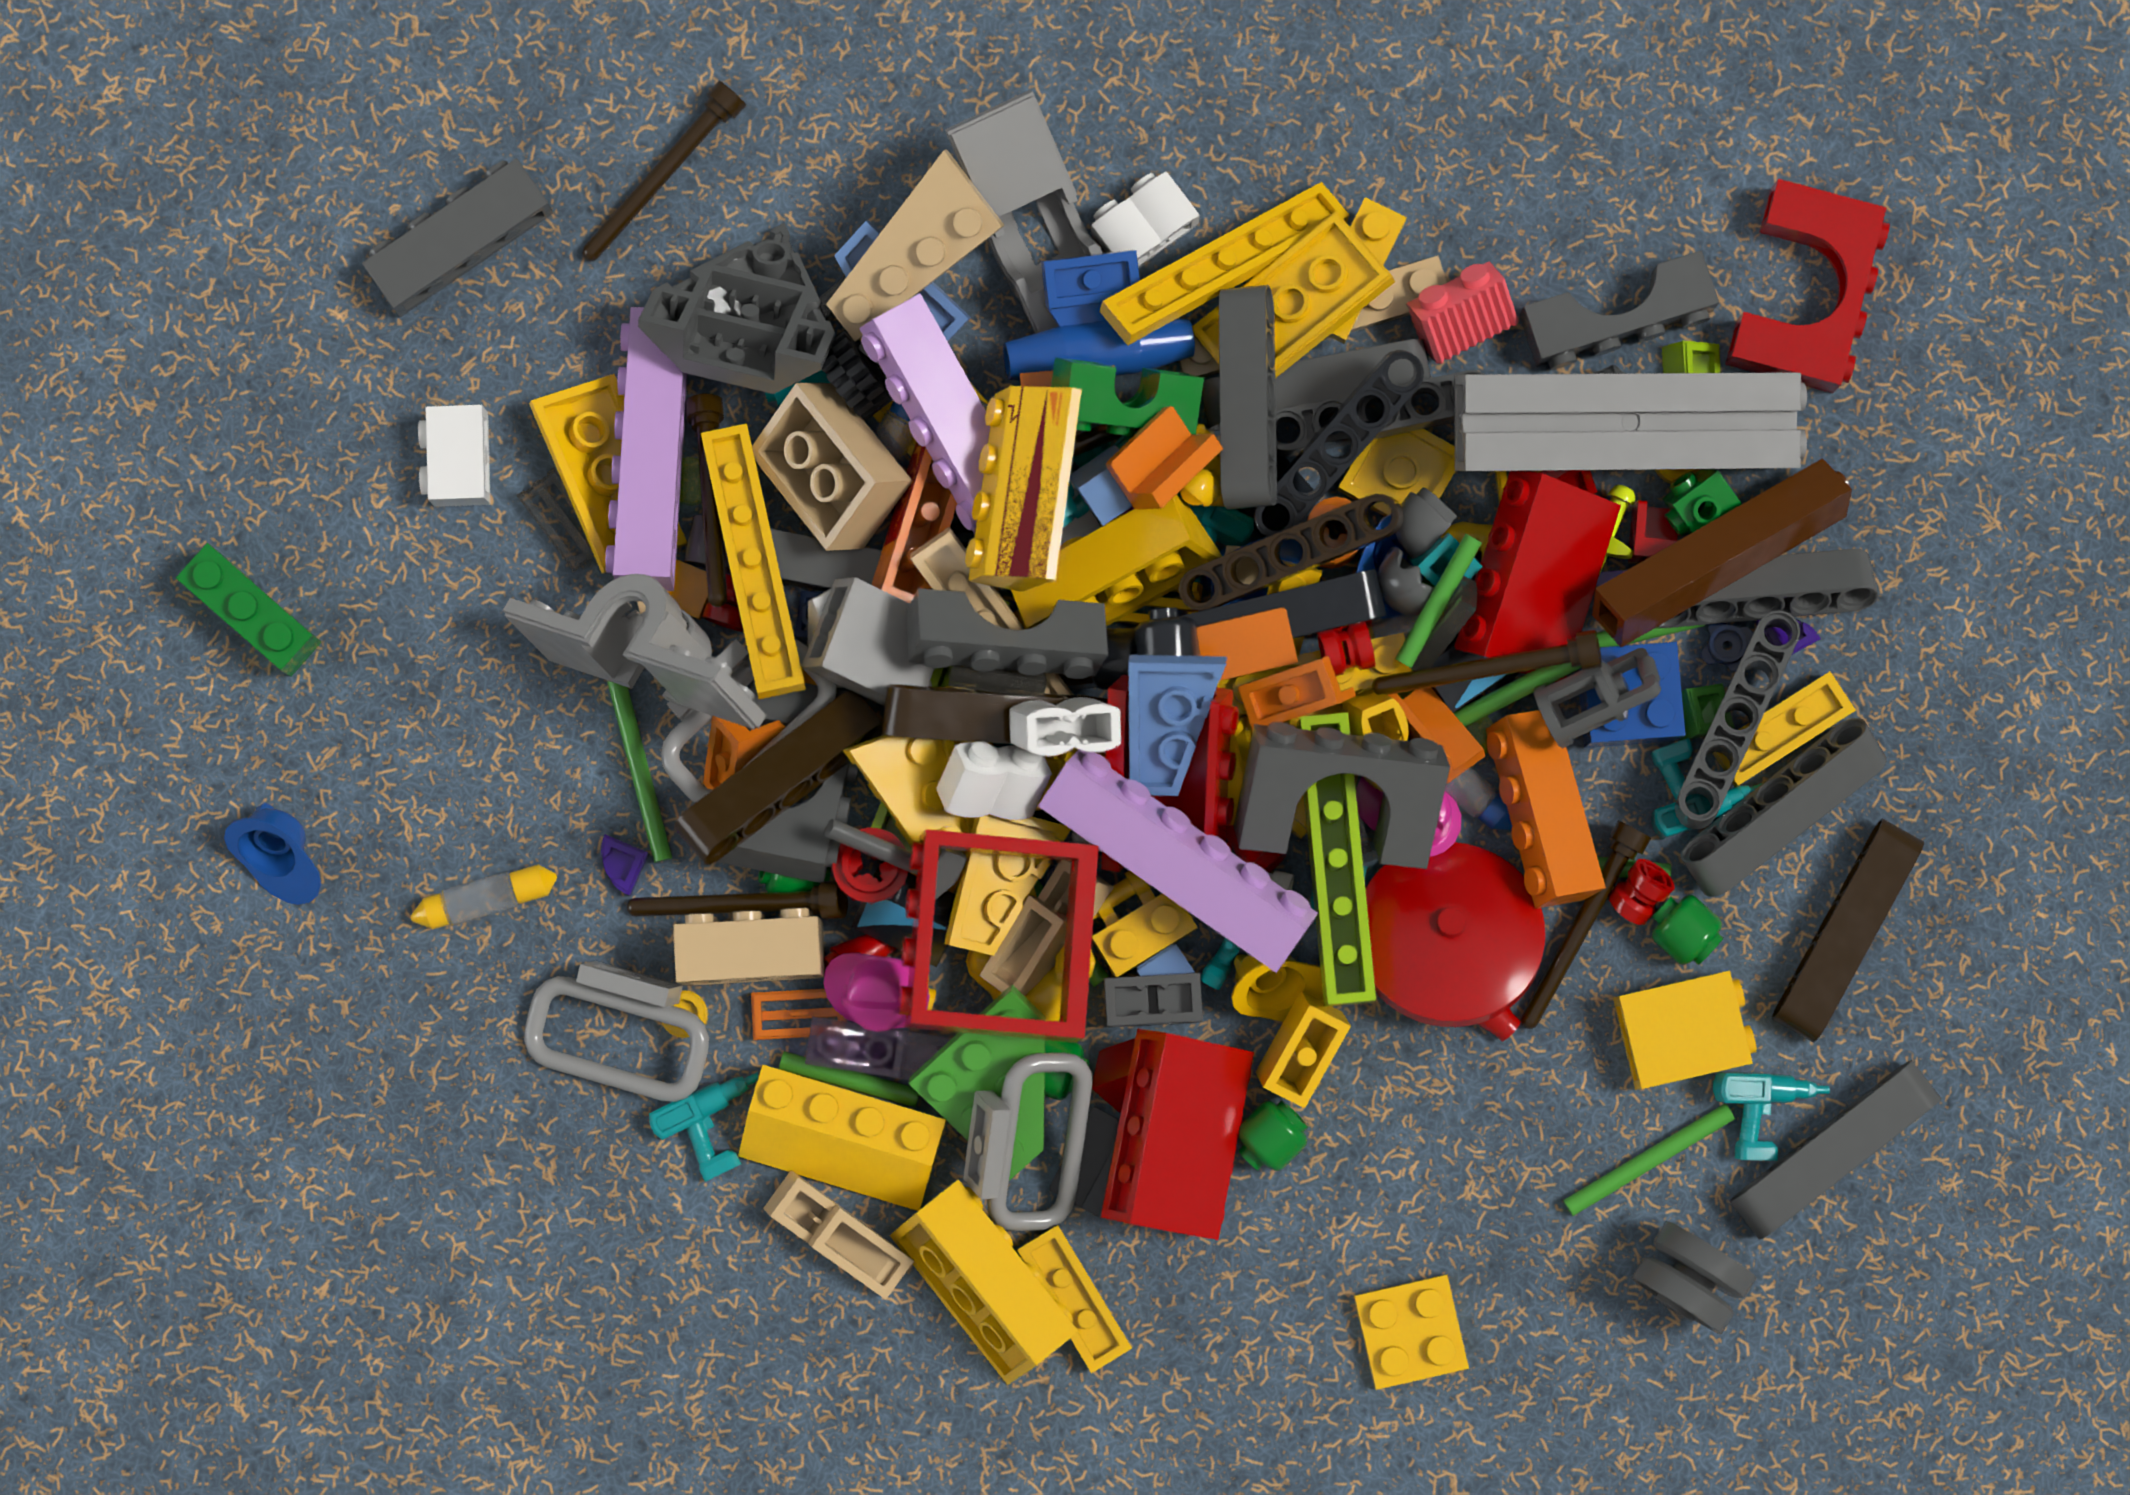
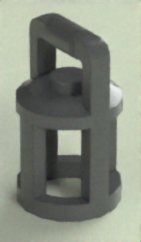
(1611, 689)

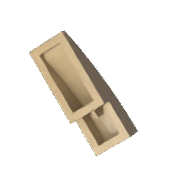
(1037, 934)
(838, 1234)

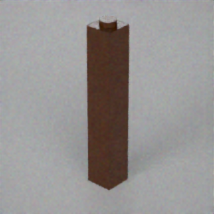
(1721, 552)

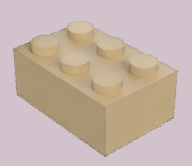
(830, 466)
(749, 948)

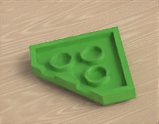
(981, 1064)

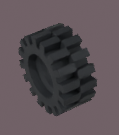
(856, 376)

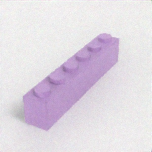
(935, 395)
(649, 460)
(1178, 858)

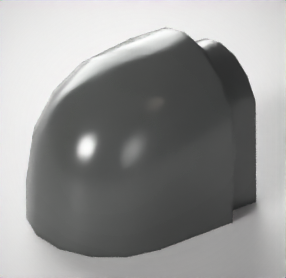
(1423, 522)

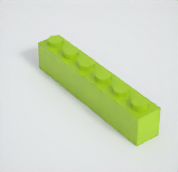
(1338, 881)

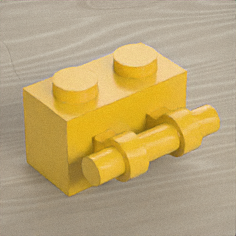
(1142, 932)

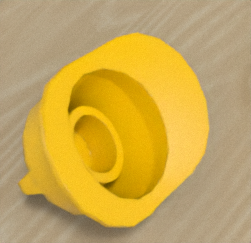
(1272, 994)

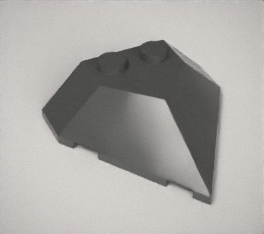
(743, 318)

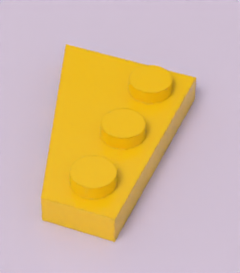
(905, 779)
(997, 884)

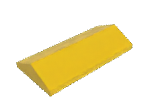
(582, 443)

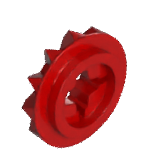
(865, 887)

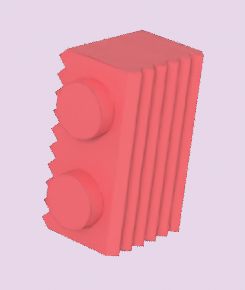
(1463, 311)

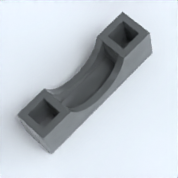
(1563, 328)
(951, 632)

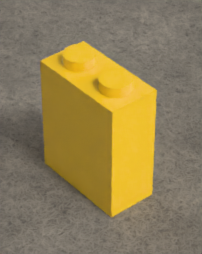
(1684, 1030)

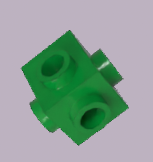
(1698, 500)

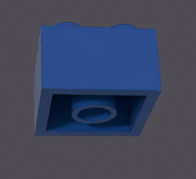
(1651, 721)

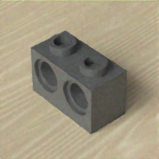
(1153, 1000)

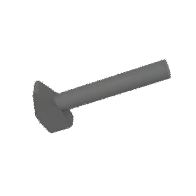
(949, 861)

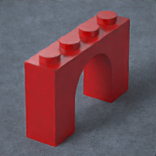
(1848, 236)

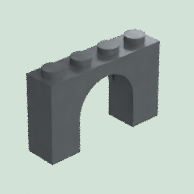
(1290, 760)
(796, 839)

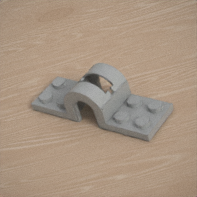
(1016, 162)
(621, 646)

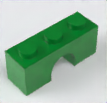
(1155, 391)
(248, 610)

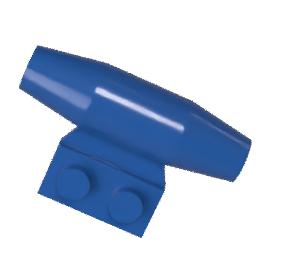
(1074, 298)

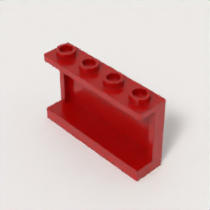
(1538, 566)
(1205, 785)
(1177, 1134)

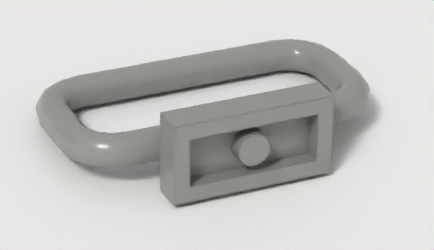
(692, 720)
(631, 994)
(994, 1134)

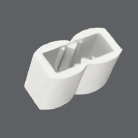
(1147, 220)
(1070, 724)
(993, 781)

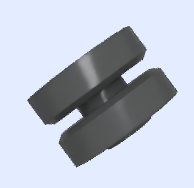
(1690, 1282)

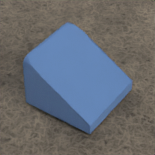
(1166, 963)

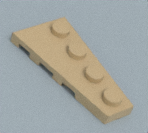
(921, 242)

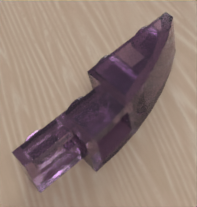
(860, 1050)

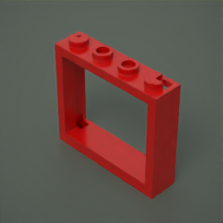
(1078, 937)

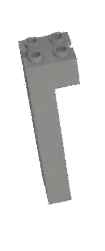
(1628, 421)

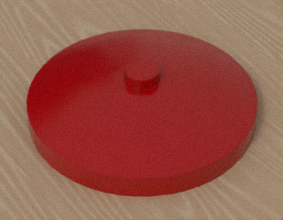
(1453, 937)

